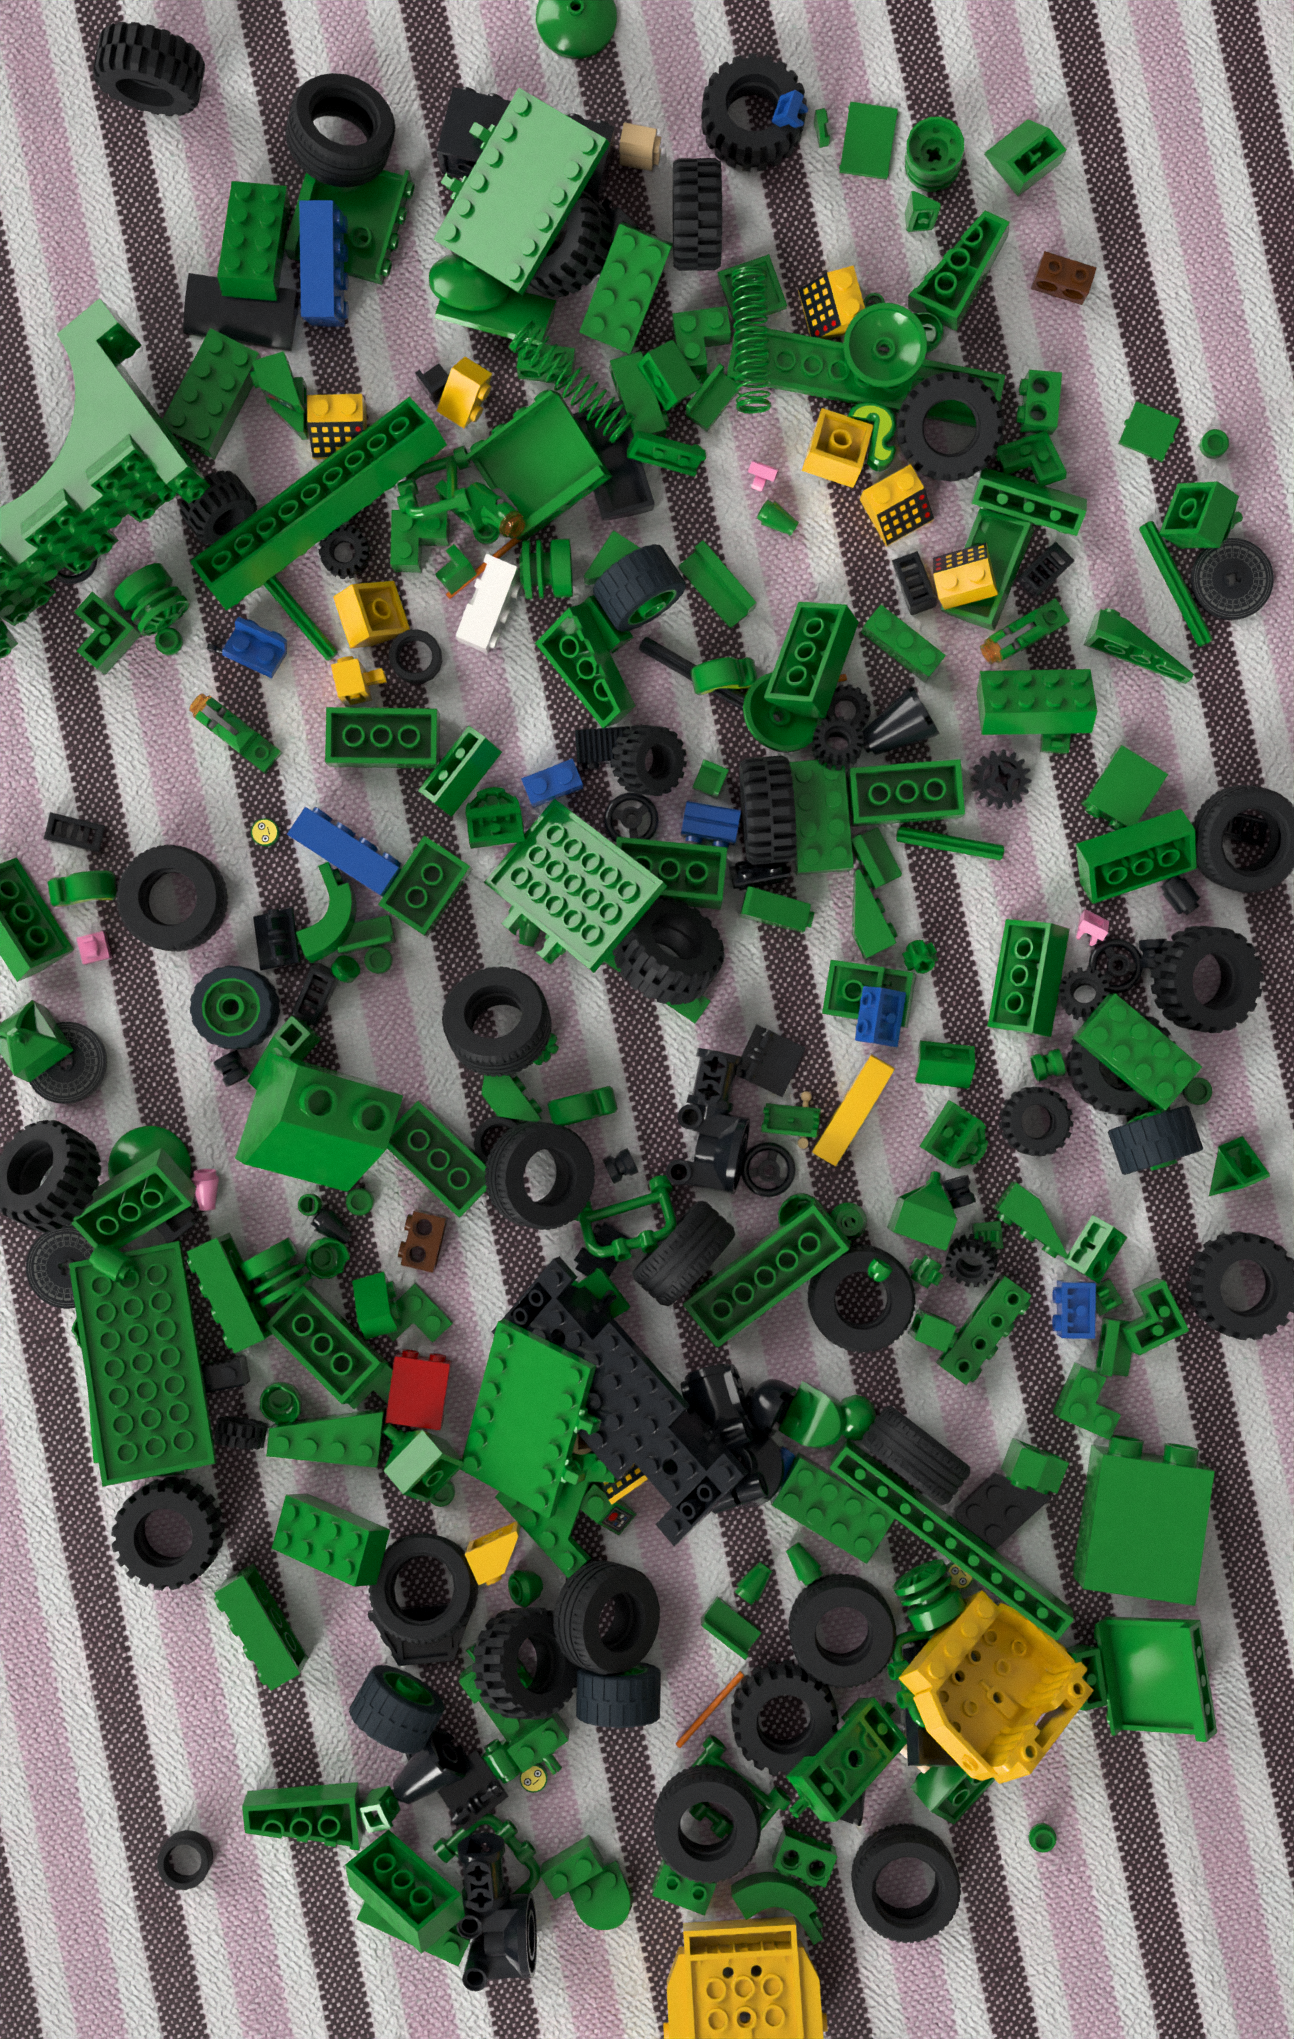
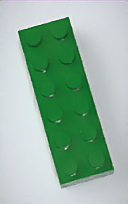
(766, 1273)

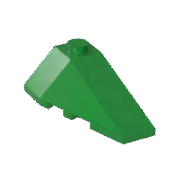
(1123, 640)

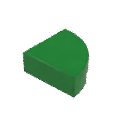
(820, 121)

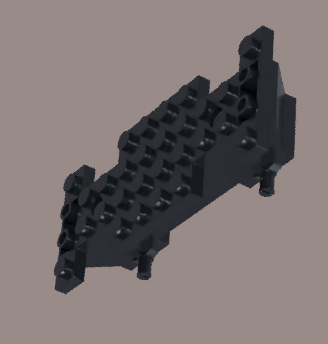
(637, 1406)

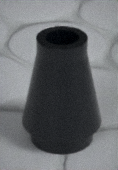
(330, 1225)

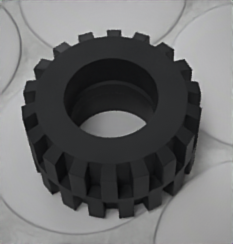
(219, 508)
(631, 756)
(1059, 1121)

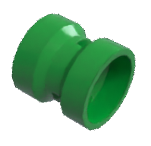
(1047, 1065)

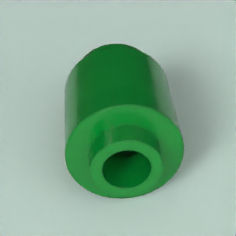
(111, 1262)
(500, 1761)

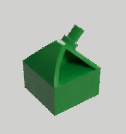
(1200, 515)
(32, 1041)
(925, 1214)
(420, 1462)

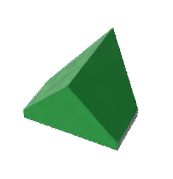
(1236, 1167)

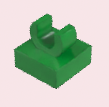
(1055, 743)
(990, 1231)
(1106, 1297)

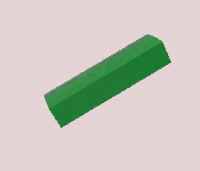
(505, 318)
(1007, 544)

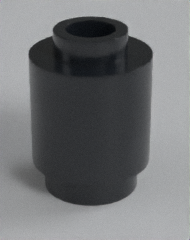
(1180, 895)

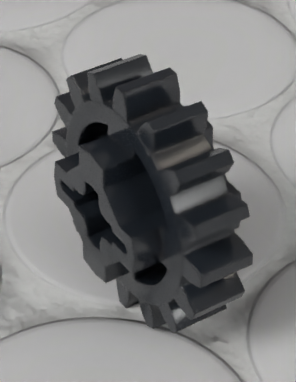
(998, 769)

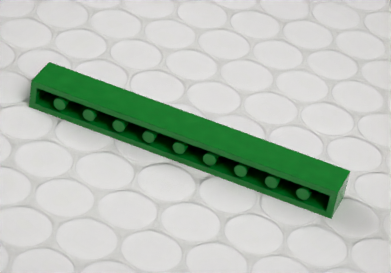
(952, 1539)

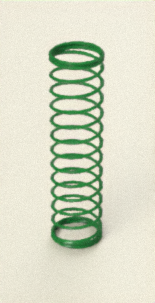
(751, 281)
(625, 421)

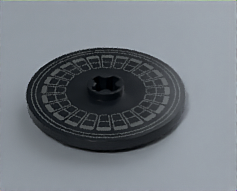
(1251, 571)
(82, 1075)
(45, 1263)

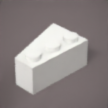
(489, 605)

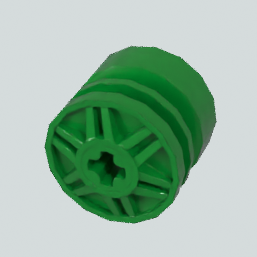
(929, 140)
(547, 568)
(151, 599)
(275, 1272)
(929, 1595)

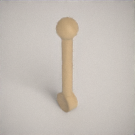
(806, 1097)

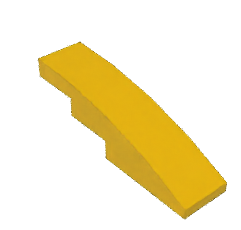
(853, 1110)

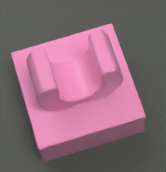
(762, 473)
(1093, 925)
(94, 947)

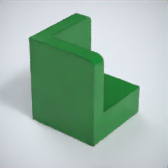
(456, 572)
(710, 779)

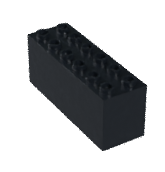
(461, 150)

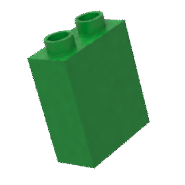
(1143, 1521)

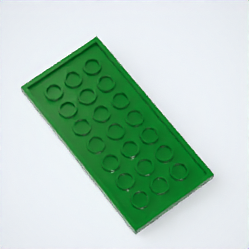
(143, 1367)

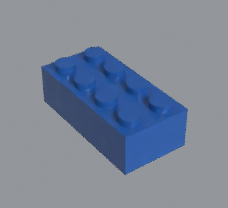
(323, 263)
(341, 849)

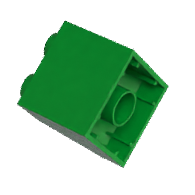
(317, 1123)

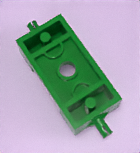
(527, 1739)
(828, 1780)

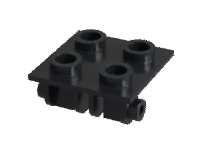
(746, 873)
(276, 938)
(769, 1060)
(474, 1794)

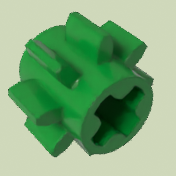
(920, 956)
(926, 1271)

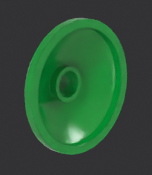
(576, 32)
(465, 285)
(887, 327)
(786, 736)
(144, 1141)

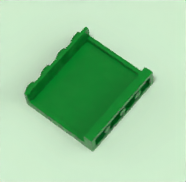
(375, 205)
(540, 461)
(1156, 1676)

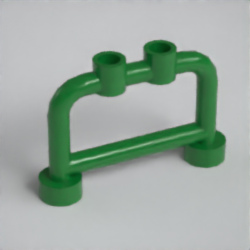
(455, 497)
(648, 1239)
(905, 1697)
(722, 1824)
(507, 1830)

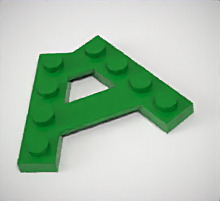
(554, 1533)

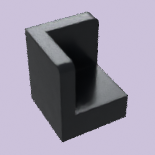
(433, 382)
(178, 1225)

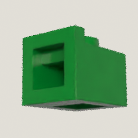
(387, 1808)

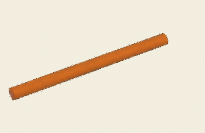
(481, 568)
(710, 1709)

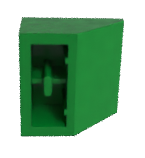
(1026, 155)

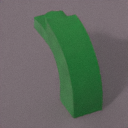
(336, 925)
(775, 1890)

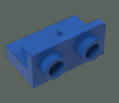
(256, 647)
(880, 1016)
(1074, 1309)

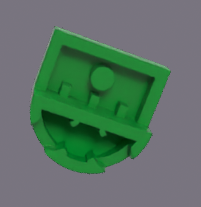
(494, 819)
(956, 1137)
(813, 1418)
(604, 1899)

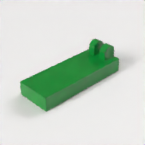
(666, 453)

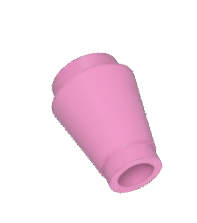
(207, 1187)

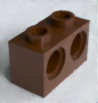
(1063, 278)
(429, 1242)

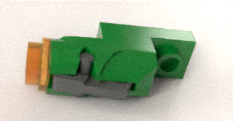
(488, 509)
(1024, 632)
(234, 732)

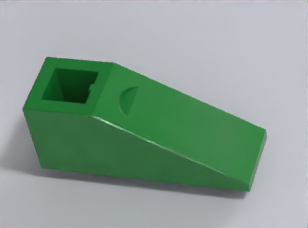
(868, 924)
(292, 1040)
(1028, 1213)

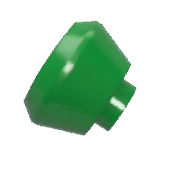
(846, 1212)
(524, 1587)

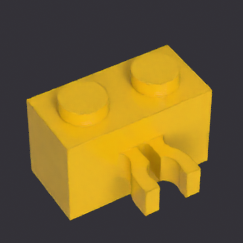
(464, 392)
(353, 681)

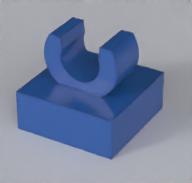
(788, 109)

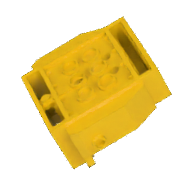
(1013, 1662)
(780, 1999)

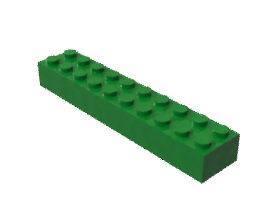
(318, 503)

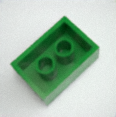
(425, 886)

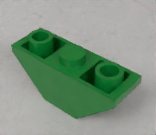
(508, 1100)

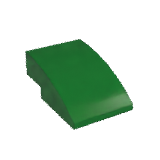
(847, 982)

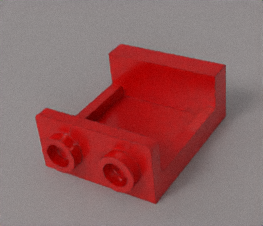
(418, 1390)

